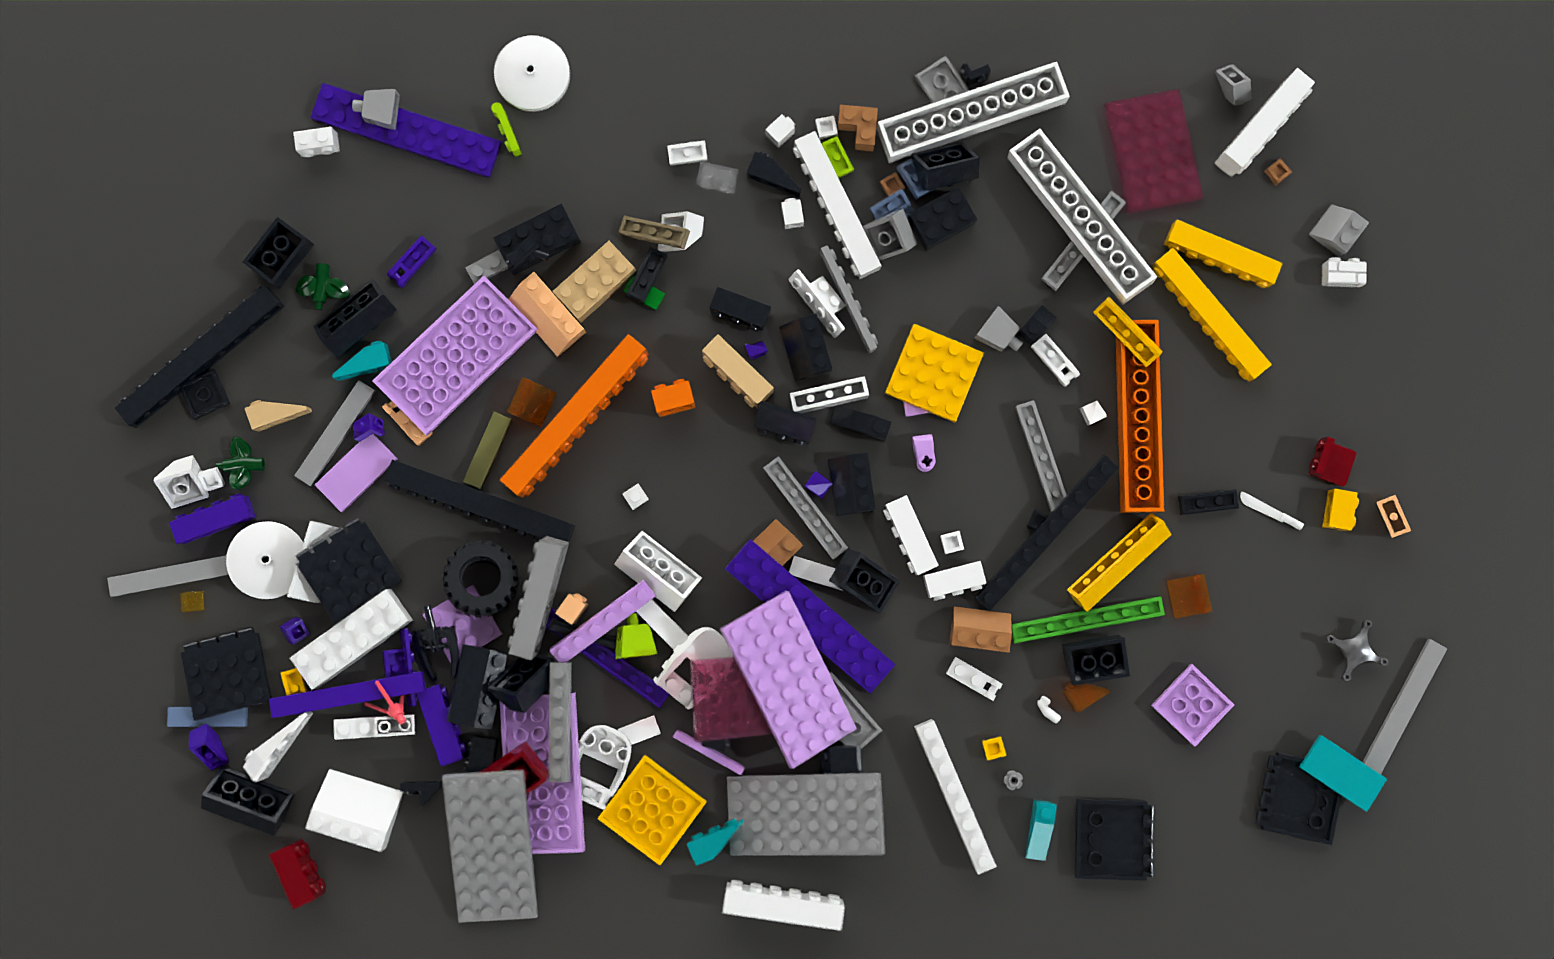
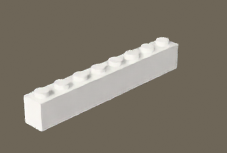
(837, 205)
(955, 796)

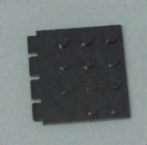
(347, 569)
(225, 673)
(1297, 802)
(1114, 839)

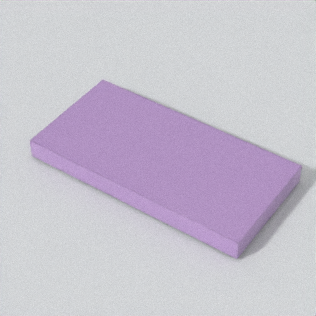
(356, 472)

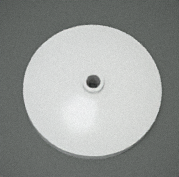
(537, 88)
(246, 564)

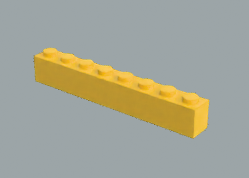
(1211, 315)

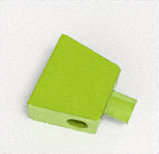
(634, 639)

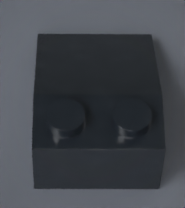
(864, 580)

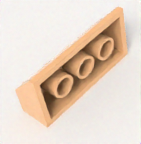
(547, 314)

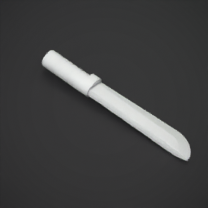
(1260, 506)

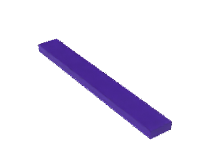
(619, 668)
(346, 694)

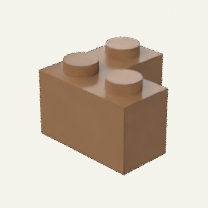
(862, 121)

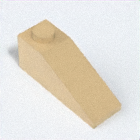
(268, 414)

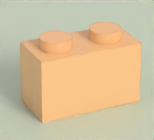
(1393, 516)
(572, 608)

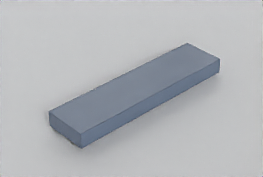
(184, 718)

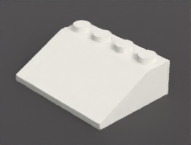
(355, 810)

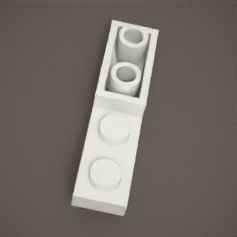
(372, 727)

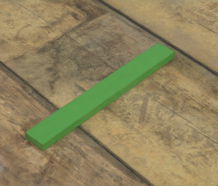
(1087, 620)

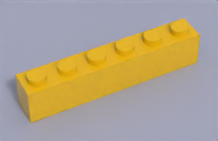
(1223, 254)
(1119, 562)

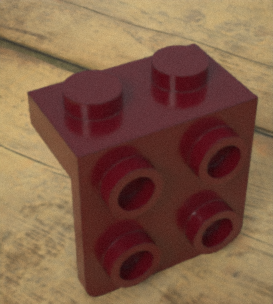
(1332, 462)

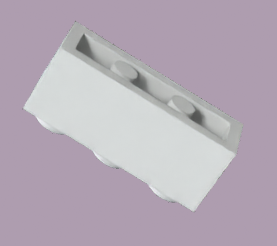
(954, 580)

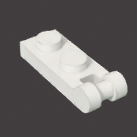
(1055, 359)
(973, 678)

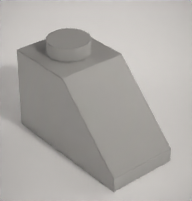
(1234, 84)

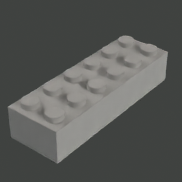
(538, 597)

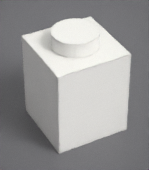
(780, 130)
(792, 213)

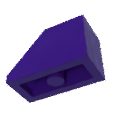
(207, 747)

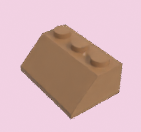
(778, 542)
(981, 629)

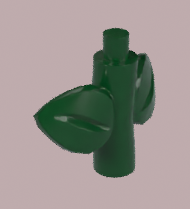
(321, 286)
(240, 464)

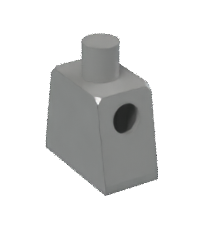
(379, 107)
(999, 332)

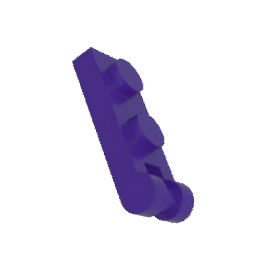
(411, 261)

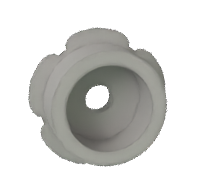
(1008, 780)

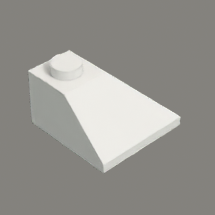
(684, 220)
(180, 482)

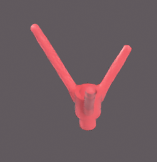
(395, 710)

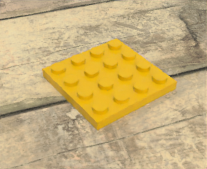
(934, 373)
(652, 810)

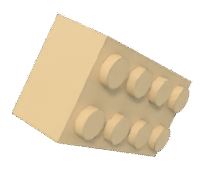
(594, 281)
(737, 371)

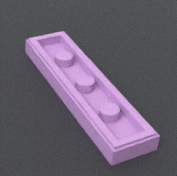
(711, 753)

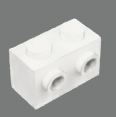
(316, 141)

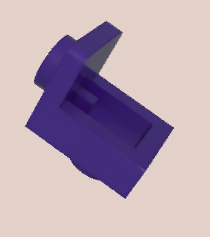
(367, 426)

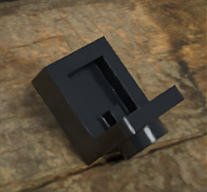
(978, 75)

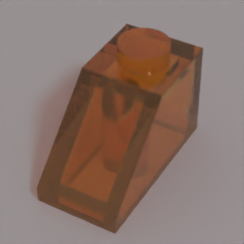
(1083, 695)

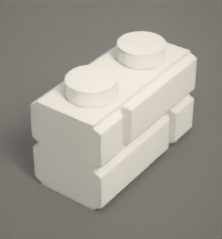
(1344, 273)

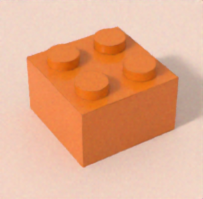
(673, 398)

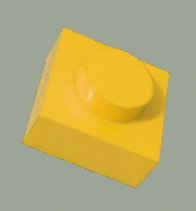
(993, 748)

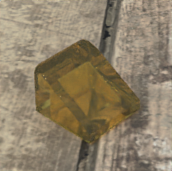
(191, 601)

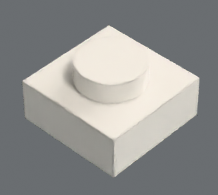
(826, 127)
(211, 479)
(635, 496)
(952, 542)

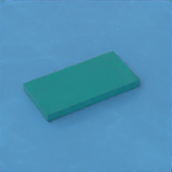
(1343, 773)

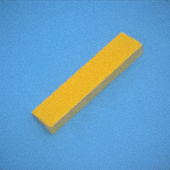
(1127, 331)

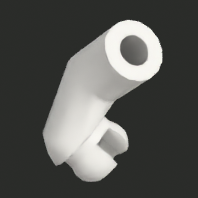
(1048, 712)

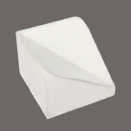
(1092, 413)

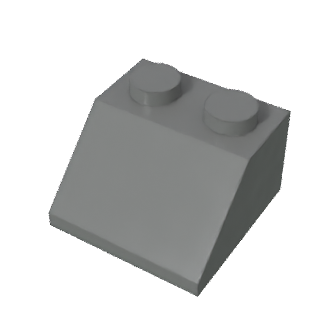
(1338, 229)
(890, 235)

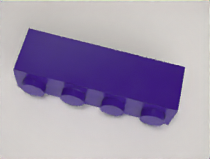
(212, 519)
(443, 733)

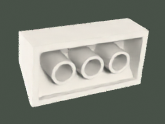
(661, 570)
(299, 586)

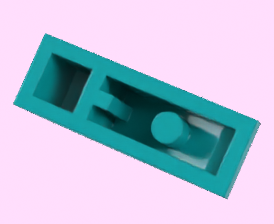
(367, 361)
(1040, 829)

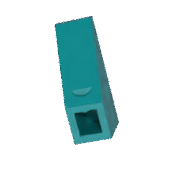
(708, 846)

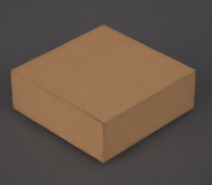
(1278, 171)
(891, 184)

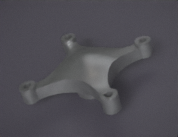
(1356, 650)

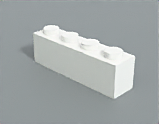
(829, 395)
(910, 535)

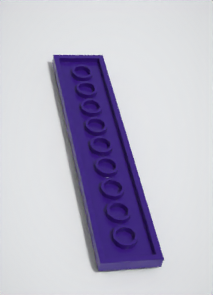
(412, 133)
(828, 630)

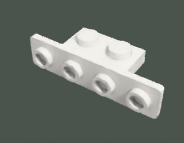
(821, 300)

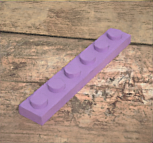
(602, 622)

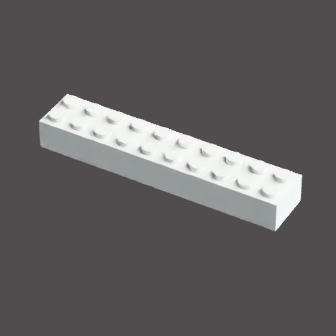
(972, 112)
(1081, 216)

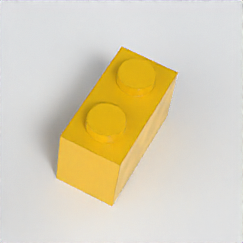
(1340, 510)

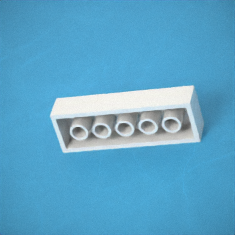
(1265, 123)
(351, 639)
(784, 905)

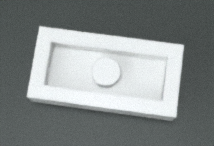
(687, 153)

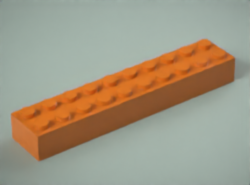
(575, 416)
(1139, 428)

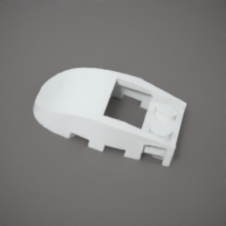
(700, 644)
(610, 748)

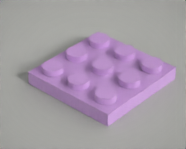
(468, 628)
(1192, 705)

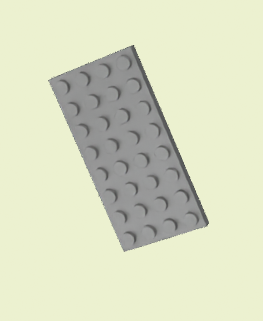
(807, 814)
(490, 845)

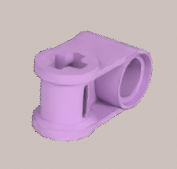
(924, 448)

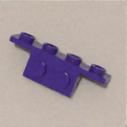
(400, 662)

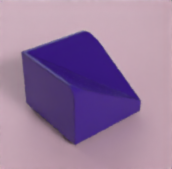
(756, 350)
(818, 485)
(294, 630)

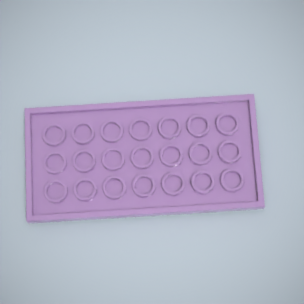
(455, 355)
(788, 679)
(553, 807)

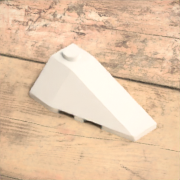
(266, 757)

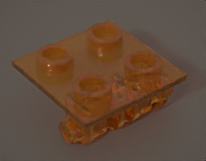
(531, 402)
(1189, 596)

